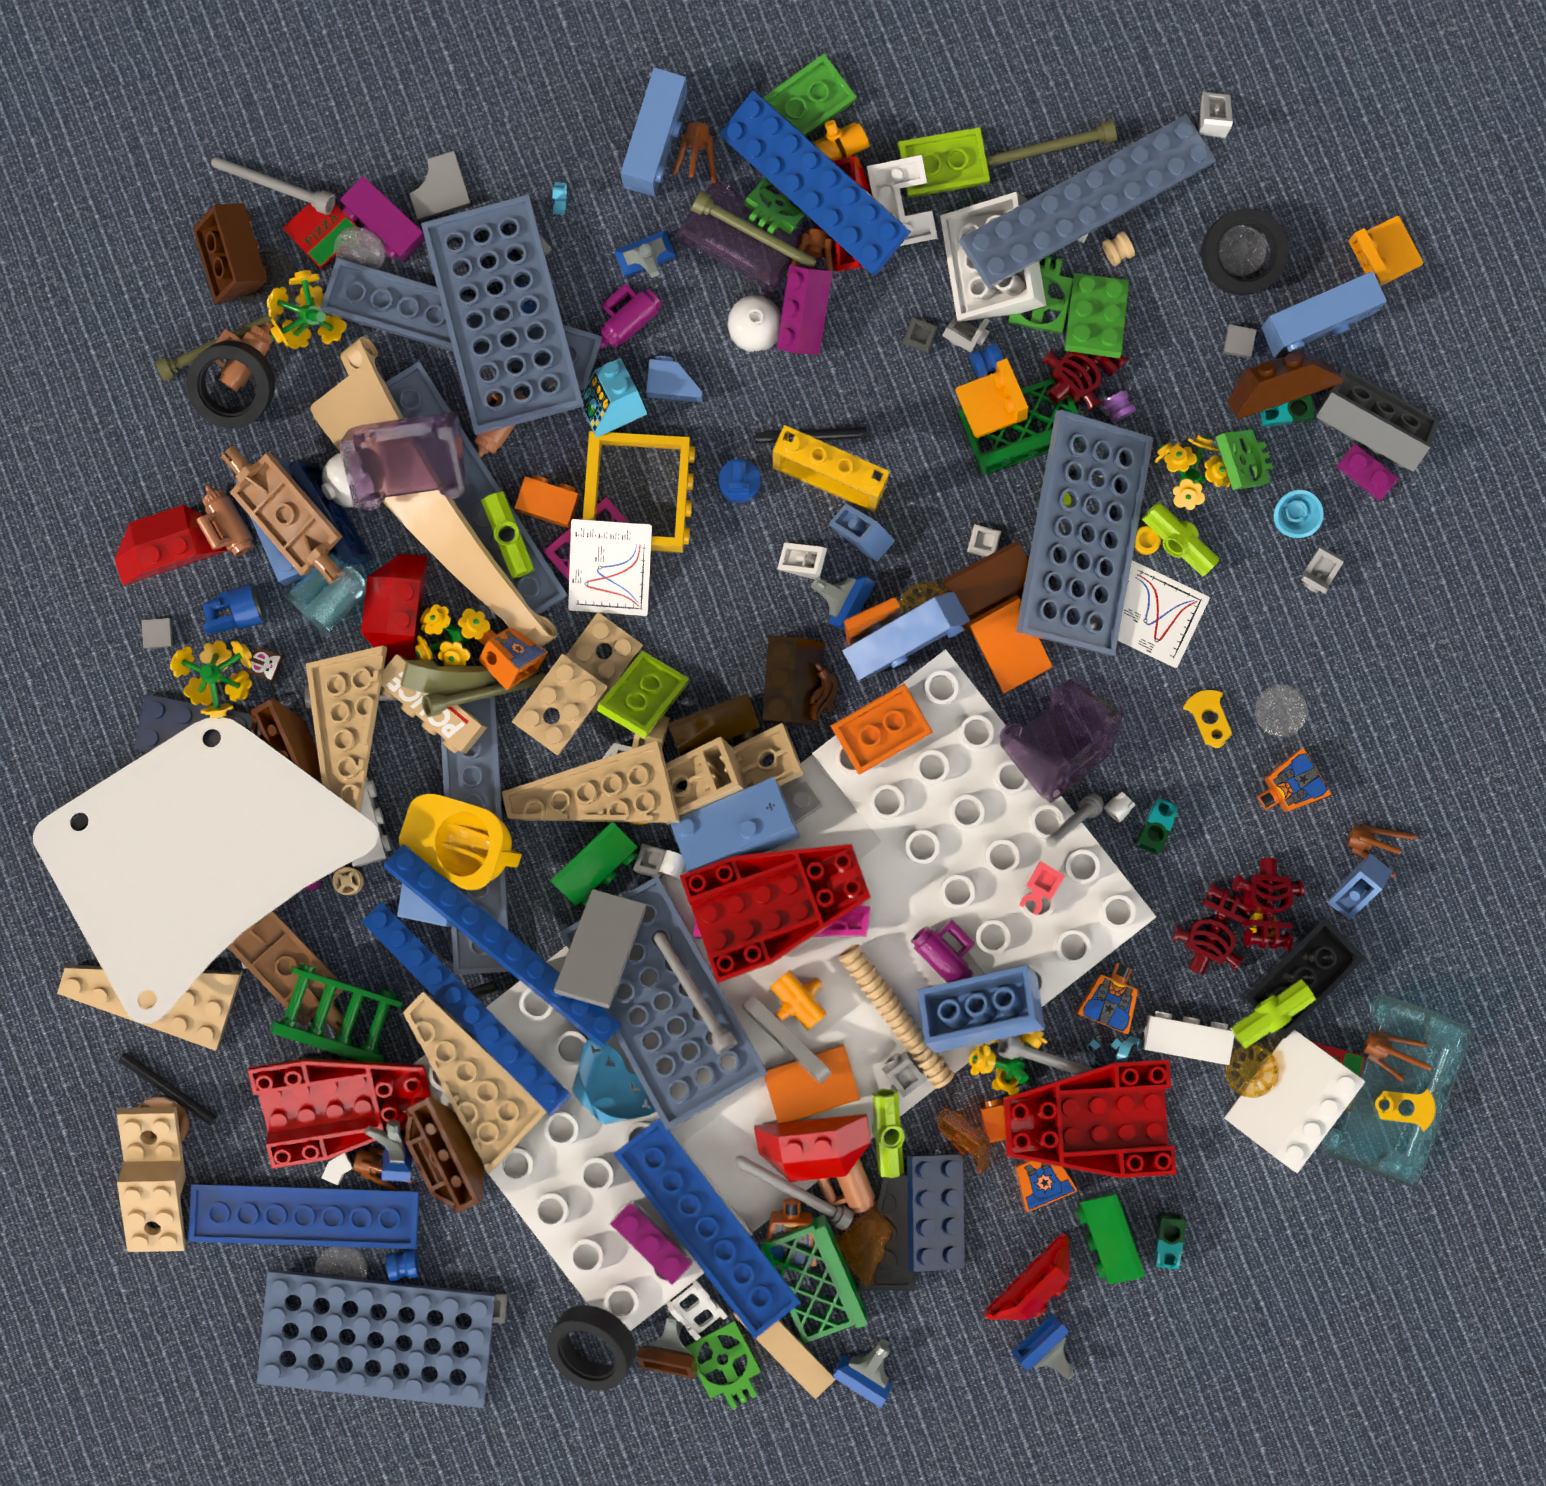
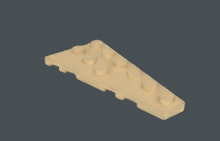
(344, 715)
(615, 789)
(196, 1017)
(482, 1092)

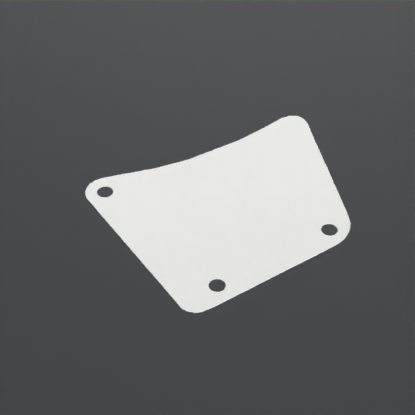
(192, 855)

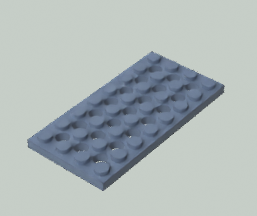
(458, 312)
(1071, 544)
(670, 1046)
(359, 1380)

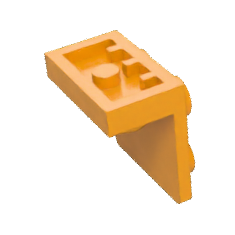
(1386, 250)
(993, 401)

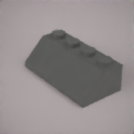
(1378, 420)

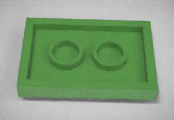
(812, 96)
(1096, 315)

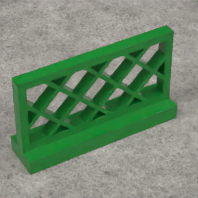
(1024, 448)
(838, 1271)

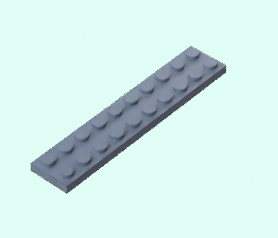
(1086, 201)
(417, 314)
(419, 397)
(477, 781)

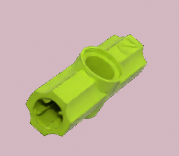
(1180, 539)
(514, 551)
(1273, 1013)
(885, 1118)

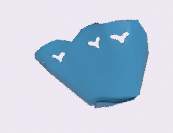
(607, 1088)

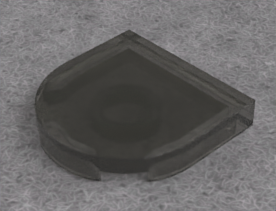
(279, 271)

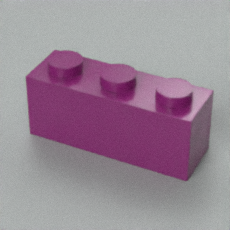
(383, 219)
(804, 310)
(651, 1242)

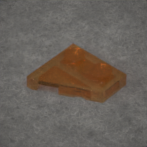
(965, 1137)
(865, 1243)

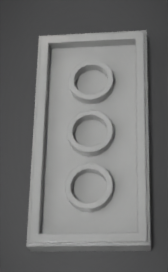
(600, 948)

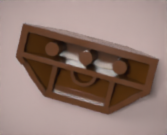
(1280, 382)
(287, 735)
(444, 1154)

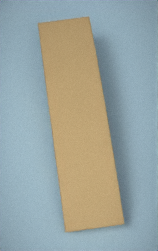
(795, 1358)

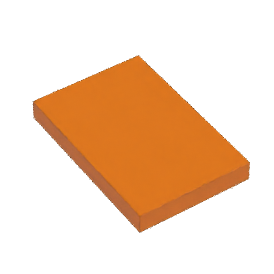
(871, 620)
(1009, 654)
(881, 729)
(799, 1095)

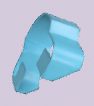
(560, 196)
(1095, 1045)
(1126, 1046)

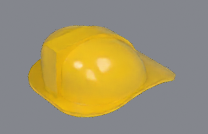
(458, 840)

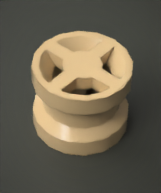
(1118, 248)
(343, 879)

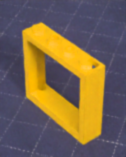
(829, 469)
(685, 483)

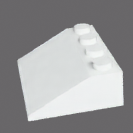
(970, 294)
(1301, 1106)

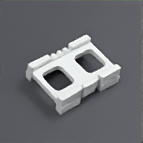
(687, 1316)

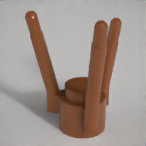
(696, 139)
(816, 243)
(1361, 839)
(1378, 1046)
(369, 1164)

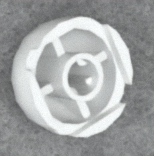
(754, 323)
(335, 482)

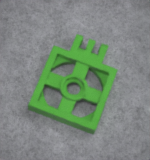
(772, 215)
(1048, 274)
(1232, 451)
(735, 1384)

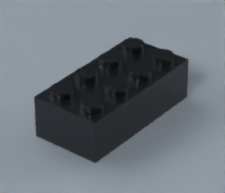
(1317, 957)

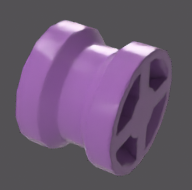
(1118, 406)

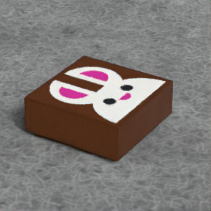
(265, 664)

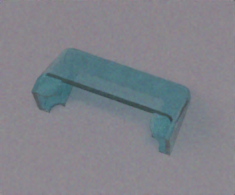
(1394, 1147)

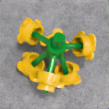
(1009, 1071)

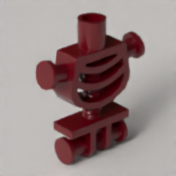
(1073, 377)
(1267, 930)
(1203, 955)

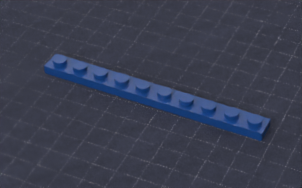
(498, 943)
(467, 1009)

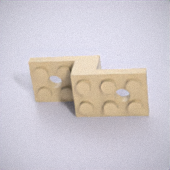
(577, 683)
(723, 770)
(151, 1179)

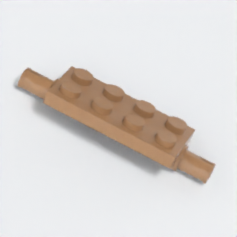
(284, 513)
(269, 952)

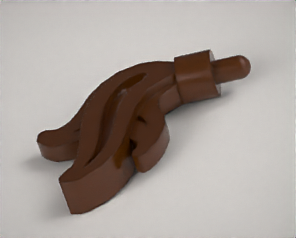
(824, 696)

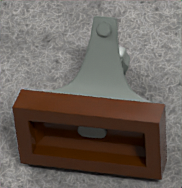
(668, 1353)

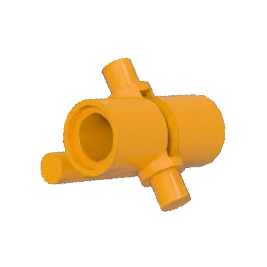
(842, 142)
(798, 1000)

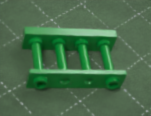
(341, 1042)

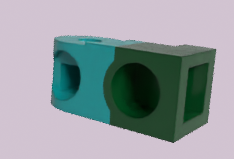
(1292, 412)
(1157, 826)
(1169, 1240)

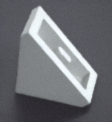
(1215, 115)
(802, 560)

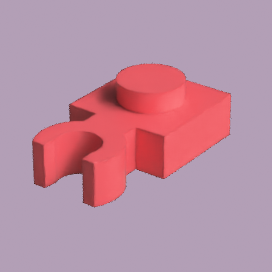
(1043, 883)

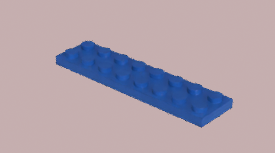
(814, 183)
(304, 1216)
(707, 1228)

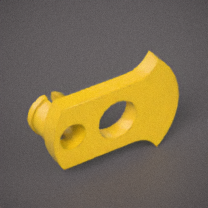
(1209, 701)
(1424, 1108)

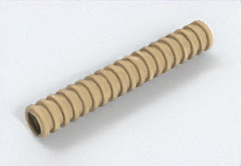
(896, 1015)

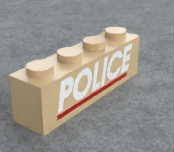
(454, 724)

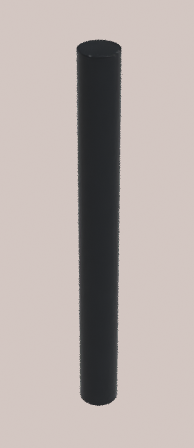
(819, 434)
(168, 1089)

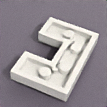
(885, 186)

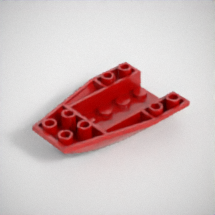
(771, 903)
(325, 1105)
(1096, 1121)

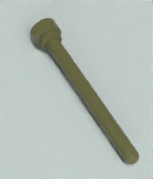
(1104, 133)
(706, 205)
(170, 366)
(434, 704)

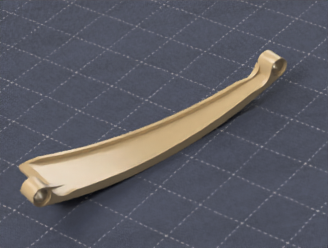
(427, 515)

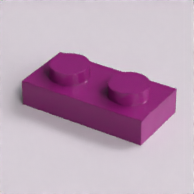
(1367, 472)

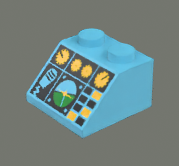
(611, 398)

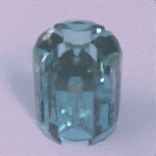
(325, 602)

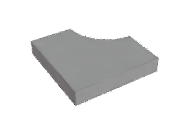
(442, 189)

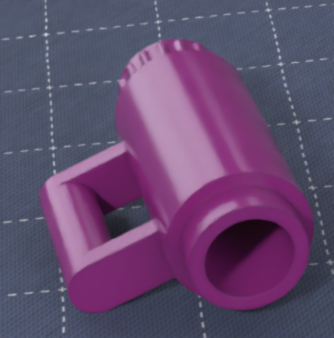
(630, 317)
(941, 955)

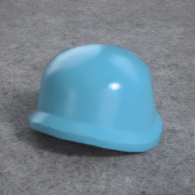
(1298, 514)

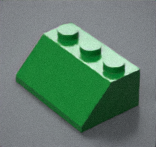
(595, 864)
(1109, 1237)

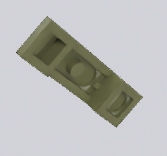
(444, 680)

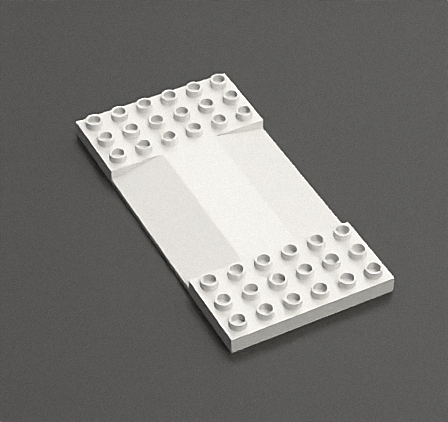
(937, 840)

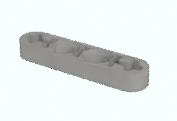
(786, 1039)

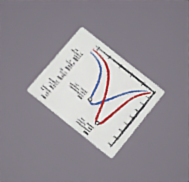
(609, 567)
(1158, 614)

